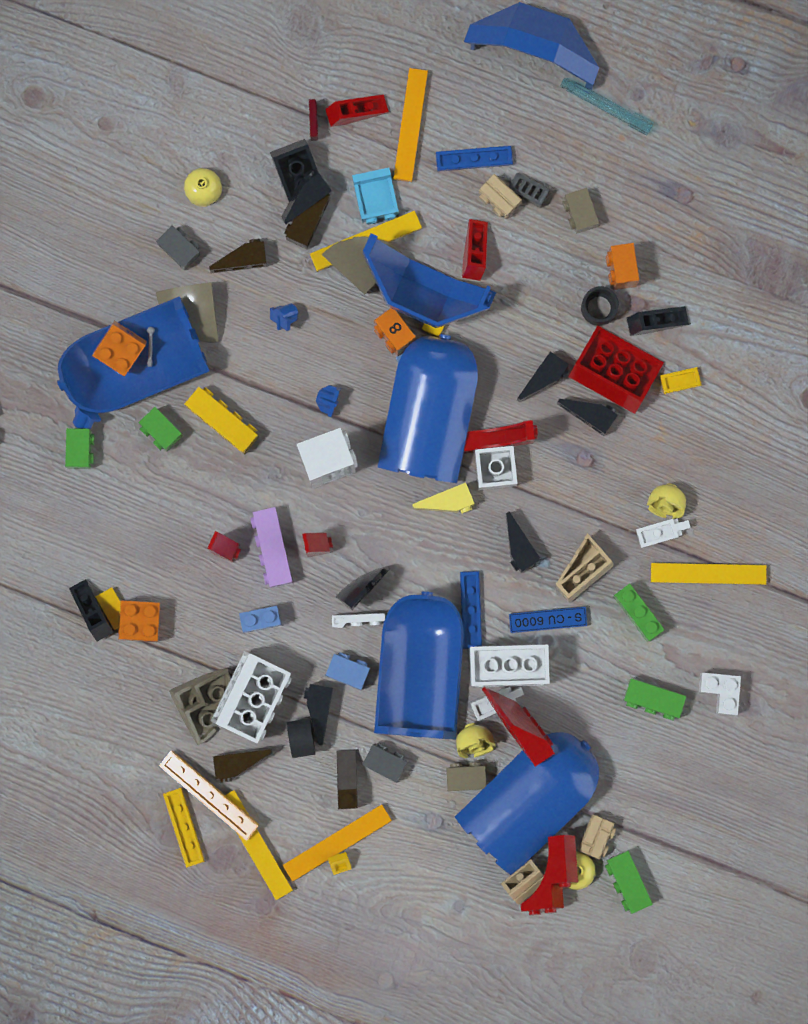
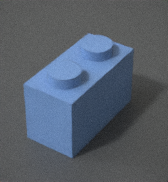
(260, 619)
(347, 671)

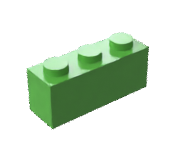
(638, 612)
(654, 699)
(628, 882)

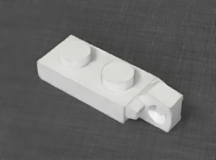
(661, 532)
(357, 619)
(483, 708)

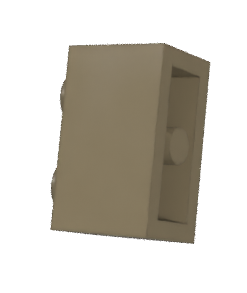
(580, 210)
(466, 778)

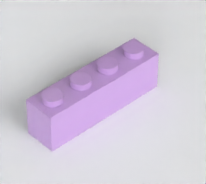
(272, 547)

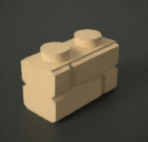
(499, 196)
(596, 837)
(523, 882)

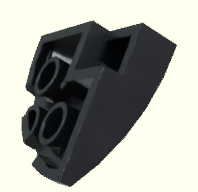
(361, 587)

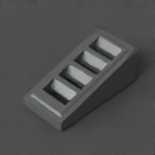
(538, 187)

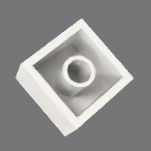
(495, 467)

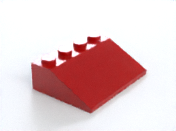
(616, 369)
(521, 727)

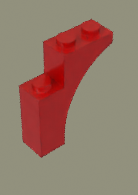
(512, 435)
(559, 874)

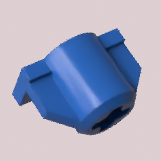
(284, 316)
(328, 399)
(85, 419)

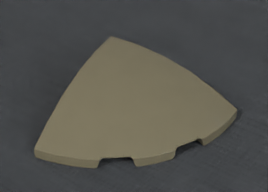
(349, 260)
(200, 307)
(198, 702)

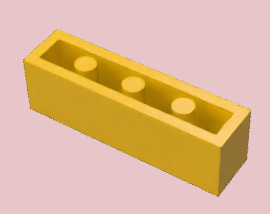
(221, 420)

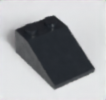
(292, 163)

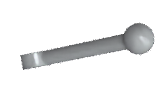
(150, 330)

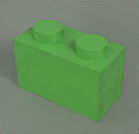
(160, 429)
(79, 448)

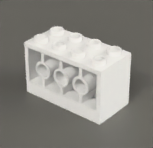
(327, 457)
(509, 666)
(238, 694)

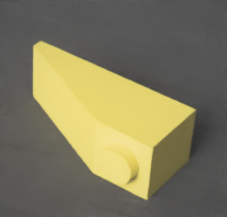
(451, 500)

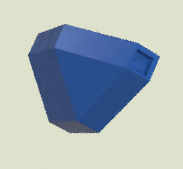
(538, 35)
(422, 290)

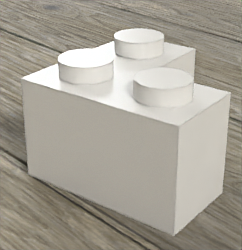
(727, 690)

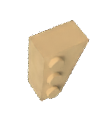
(584, 569)

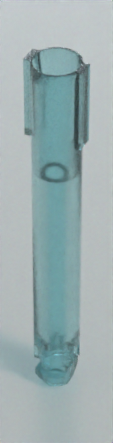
(635, 120)

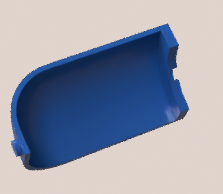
(174, 356)
(430, 409)
(420, 668)
(531, 802)

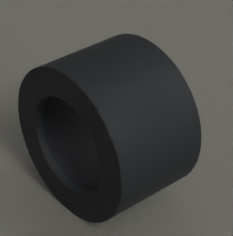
(606, 293)
(301, 738)

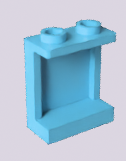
(375, 196)

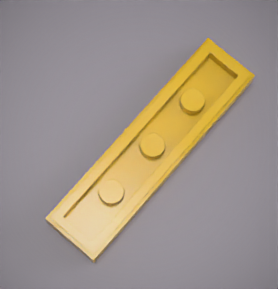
(183, 827)

